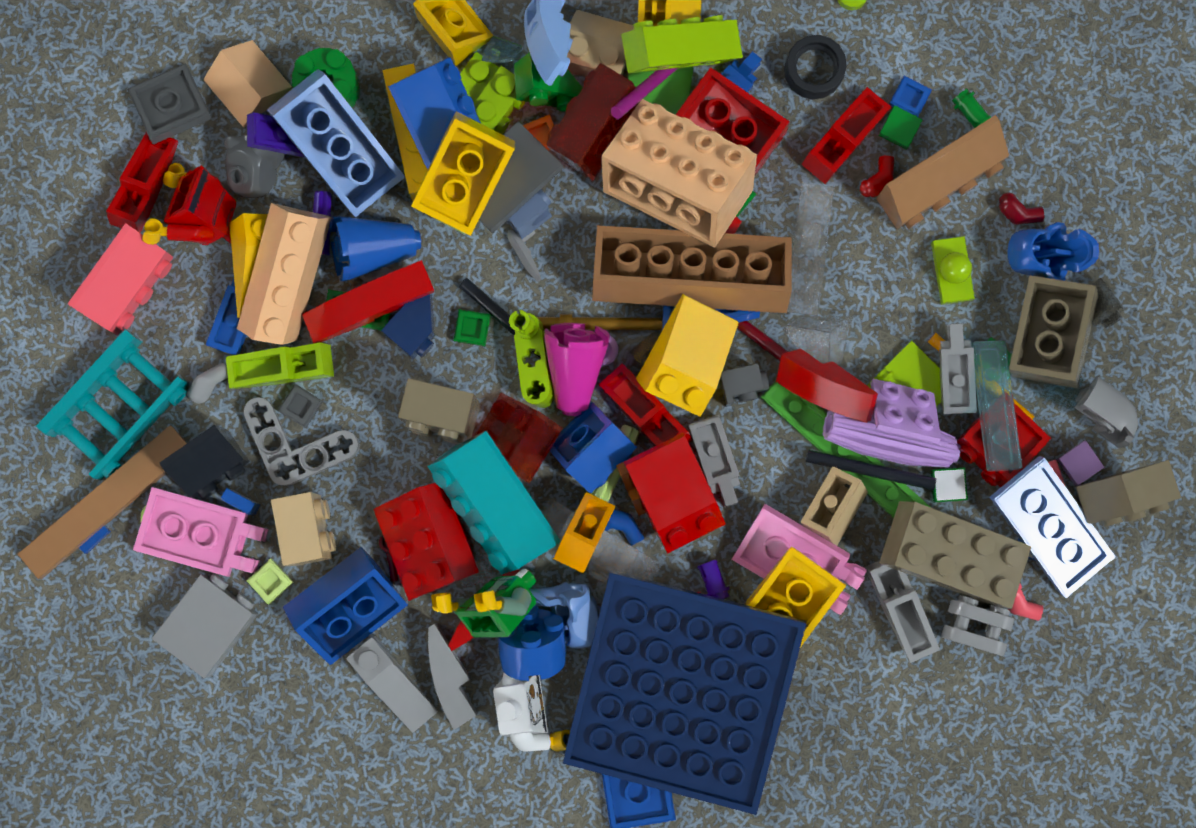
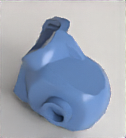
(576, 608)

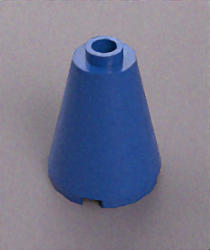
(370, 245)

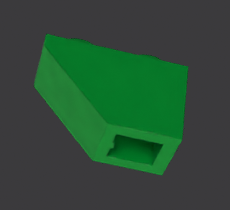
(532, 88)

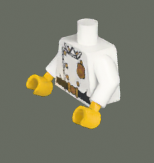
(523, 715)

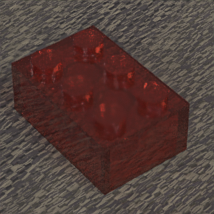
(589, 122)

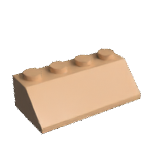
(283, 274)

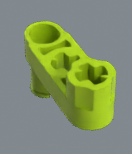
(528, 339)

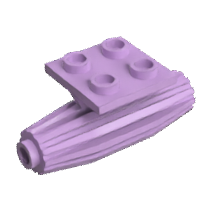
(900, 430)

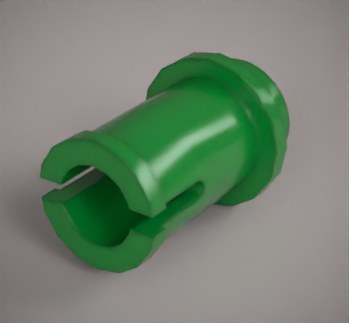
(970, 108)

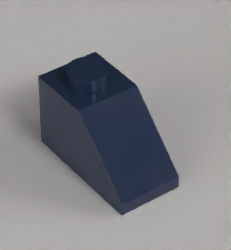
(413, 327)

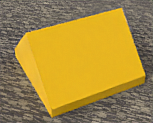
(453, 27)

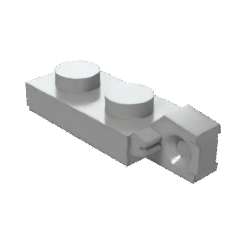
(957, 372)
(716, 458)

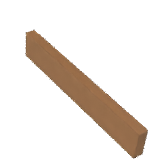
(101, 505)

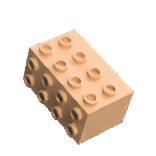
(678, 172)

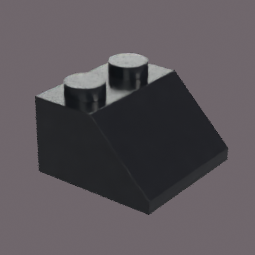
(205, 462)

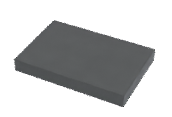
(522, 178)

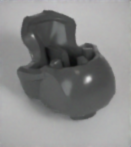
(248, 169)

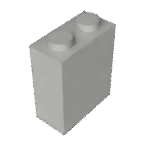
(206, 624)

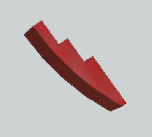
(368, 302)

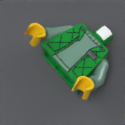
(495, 607)

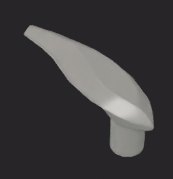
(524, 253)

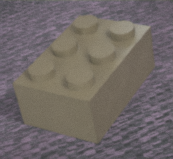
(1053, 331)
(439, 410)

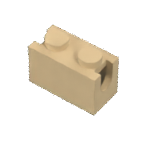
(834, 505)

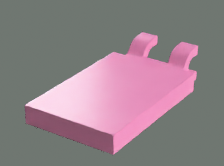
(196, 533)
(775, 533)

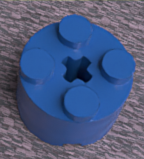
(534, 646)

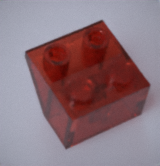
(520, 434)

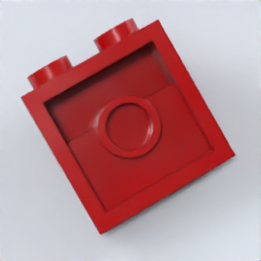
(1031, 441)

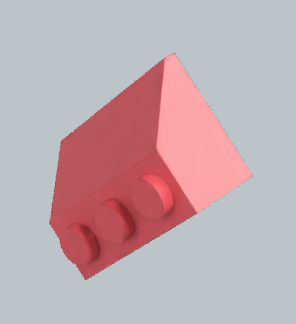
(121, 281)

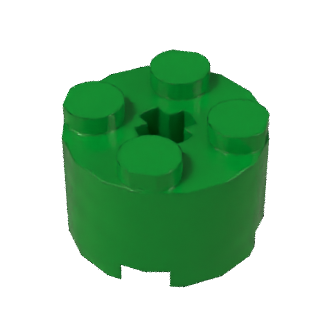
(335, 66)

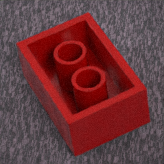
(425, 540)

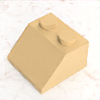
(596, 42)

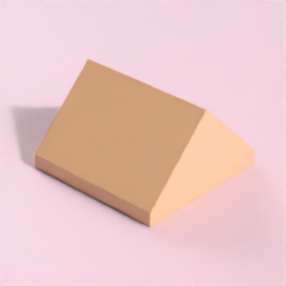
(246, 80)

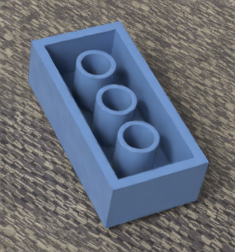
(336, 142)

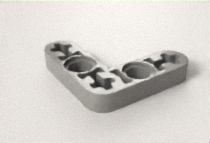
(285, 454)

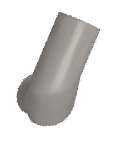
(205, 383)

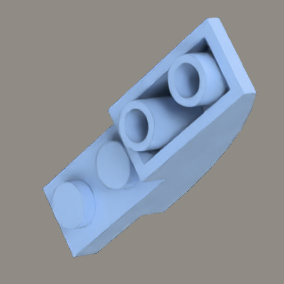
(548, 38)

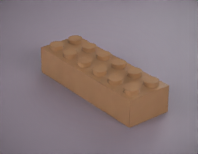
(664, 264)

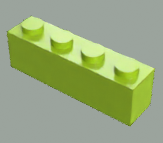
(682, 44)

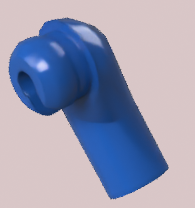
(625, 522)

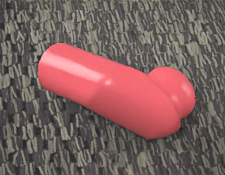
(1024, 608)

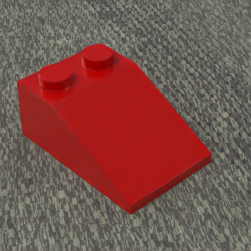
(735, 115)
(674, 493)

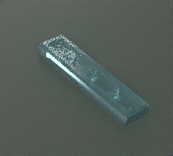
(996, 406)

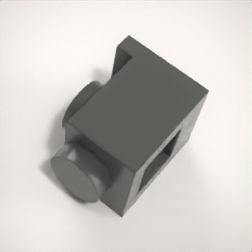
(743, 384)

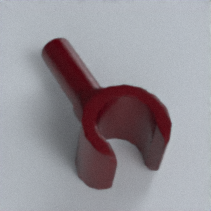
(392, 569)

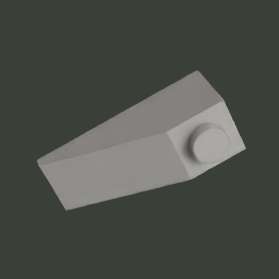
(392, 683)

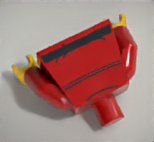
(197, 211)

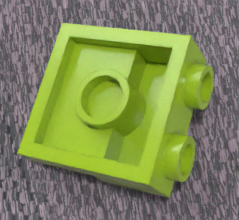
(491, 91)

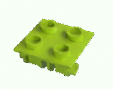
(914, 370)

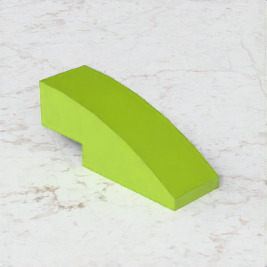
(280, 366)

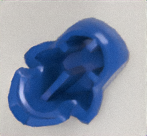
(1051, 251)

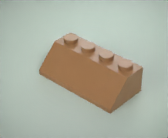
(944, 174)

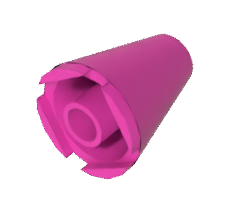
(574, 364)

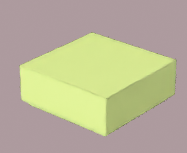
(270, 581)

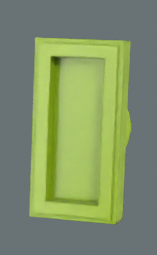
(953, 270)

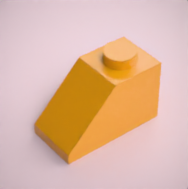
(584, 532)

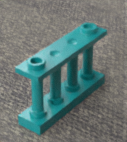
(104, 374)

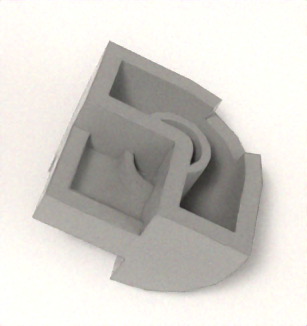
(1110, 410)

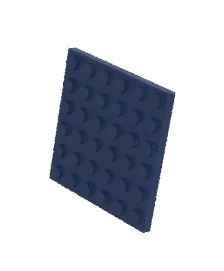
(684, 692)

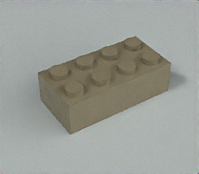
(955, 554)

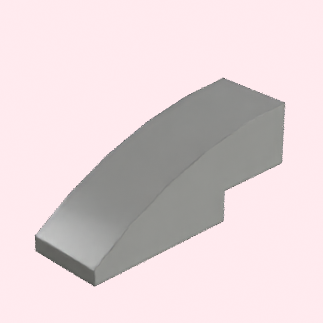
(903, 611)
(448, 676)

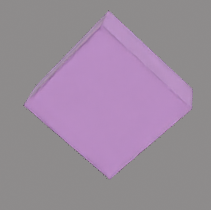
(1080, 463)

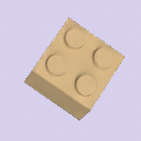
(303, 529)

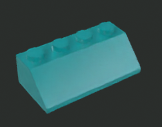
(493, 503)

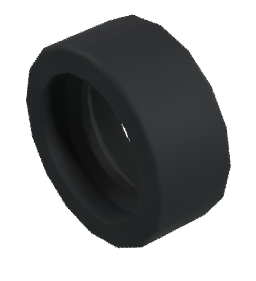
(821, 43)

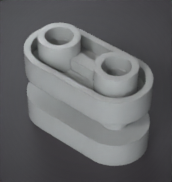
(996, 619)

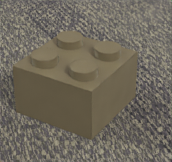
(1129, 494)

